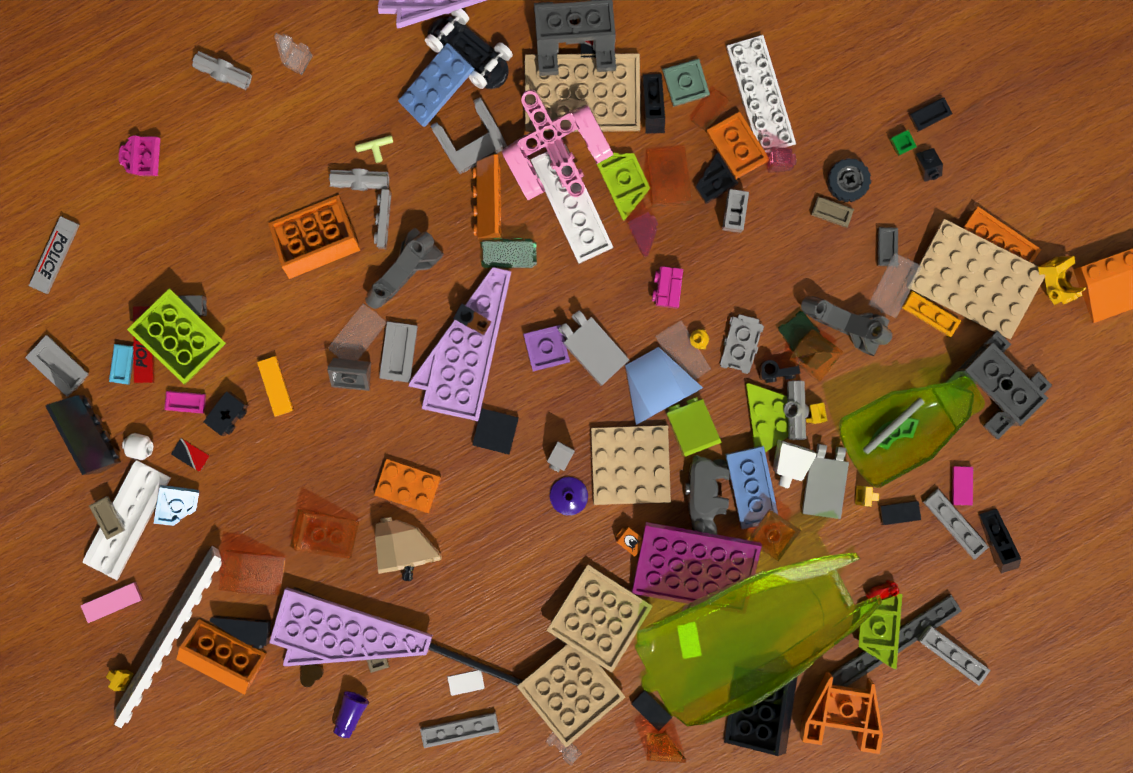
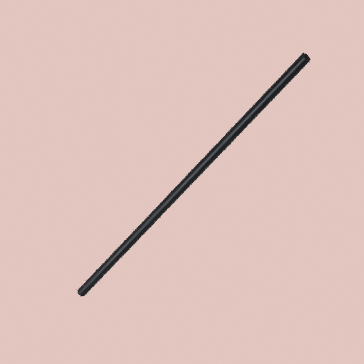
(462, 659)

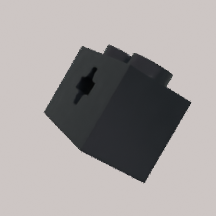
(216, 418)

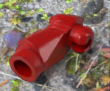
(884, 590)

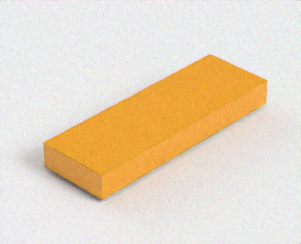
(931, 314)
(275, 386)

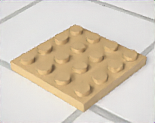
(630, 465)
(599, 618)
(570, 693)

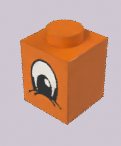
(629, 540)

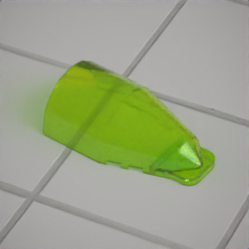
(940, 418)

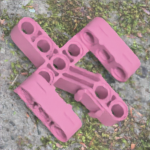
(517, 152)

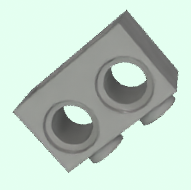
(735, 211)

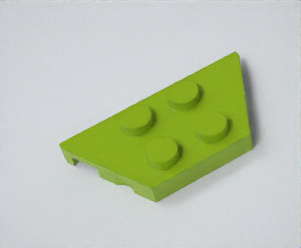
(624, 181)
(767, 416)
(881, 631)

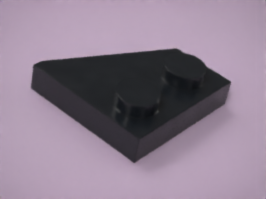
(716, 180)

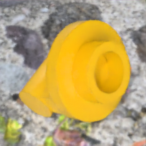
(699, 339)

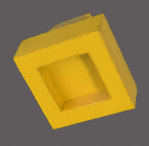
(818, 413)
(865, 496)
(119, 679)

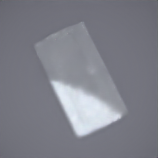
(895, 285)
(357, 334)
(677, 345)

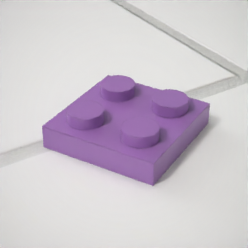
(546, 348)

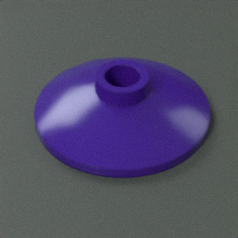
(572, 486)

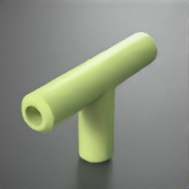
(374, 145)

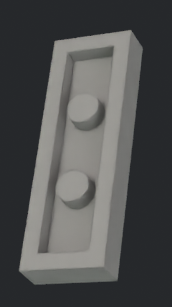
(382, 219)

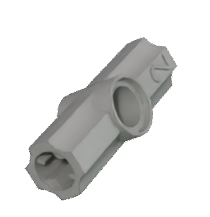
(221, 70)
(359, 179)
(797, 419)

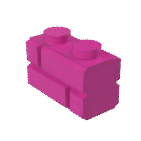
(668, 287)

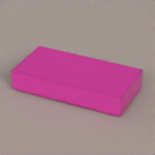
(185, 402)
(962, 485)

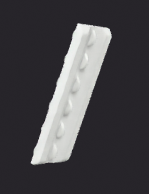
(760, 93)
(134, 507)

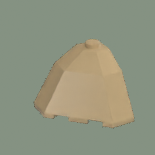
(402, 546)

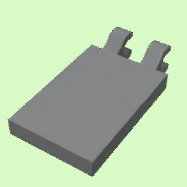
(593, 348)
(826, 484)

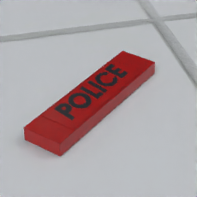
(142, 358)

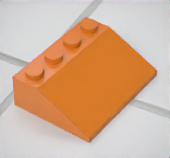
(488, 198)
(313, 237)
(1107, 285)

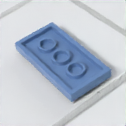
(436, 85)
(751, 485)

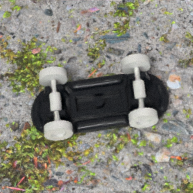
(489, 64)

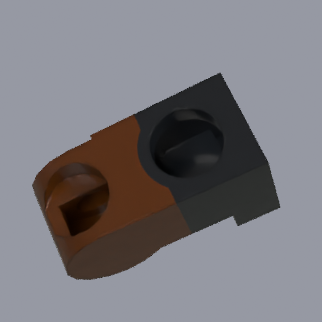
(472, 319)

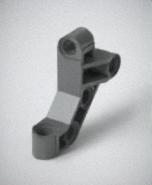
(415, 254)
(865, 329)

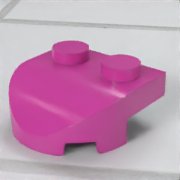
(140, 155)

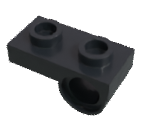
(788, 373)

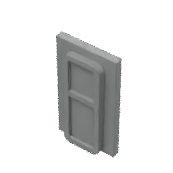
(398, 352)
(57, 365)

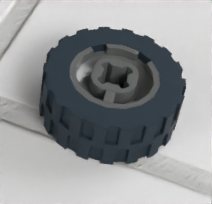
(848, 180)

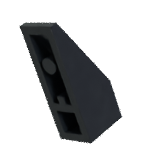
(653, 104)
(1000, 541)
(248, 630)

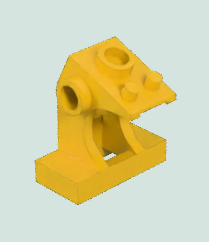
(1055, 280)

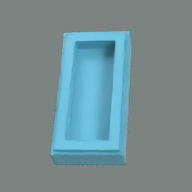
(121, 364)

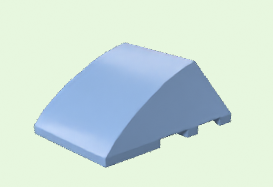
(657, 383)

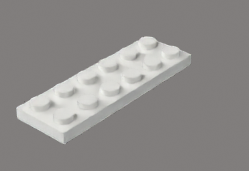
(575, 214)

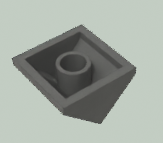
(349, 374)

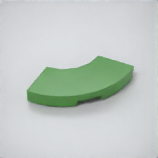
(906, 430)

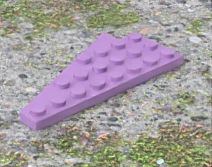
(461, 361)

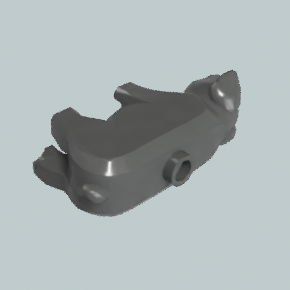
(703, 492)

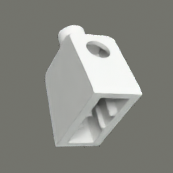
(792, 462)

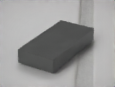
(886, 245)

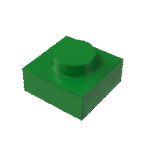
(903, 142)

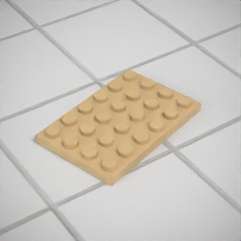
(609, 94)
(977, 279)

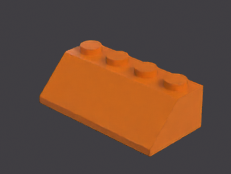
(221, 656)

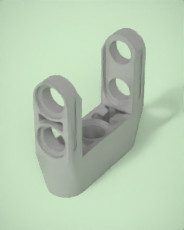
(479, 149)

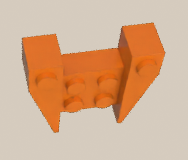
(843, 709)

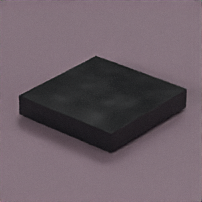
(495, 431)

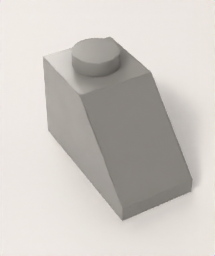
(560, 457)

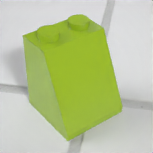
(692, 427)

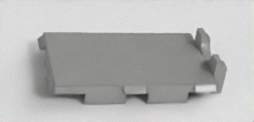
(741, 343)

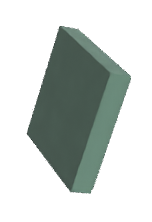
(686, 82)

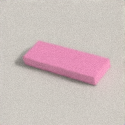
(111, 602)

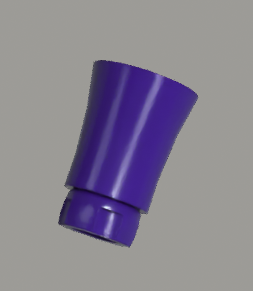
(349, 714)

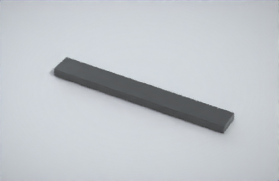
(908, 634)

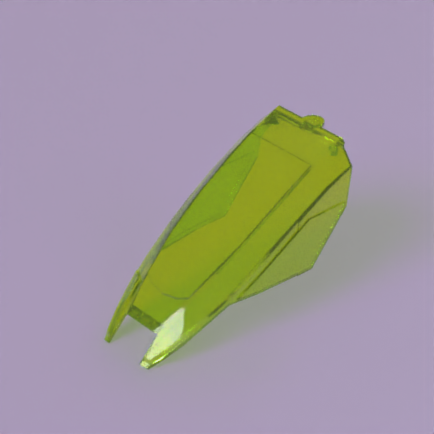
(748, 638)

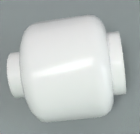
(137, 446)

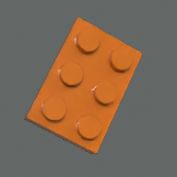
(737, 145)
(407, 485)

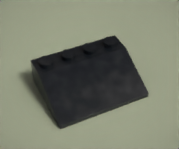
(83, 434)
(764, 725)

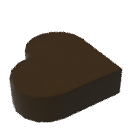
(310, 674)

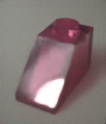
(780, 159)
(643, 231)

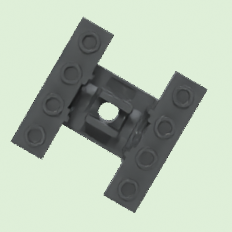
(574, 25)
(990, 367)

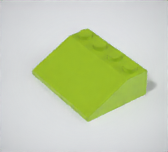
(176, 336)

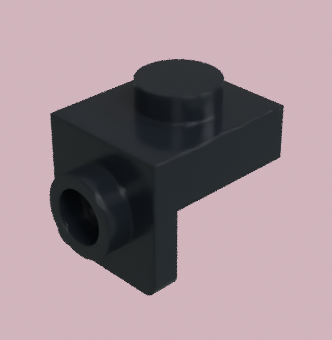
(930, 164)

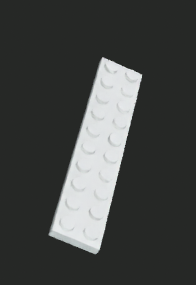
(171, 630)

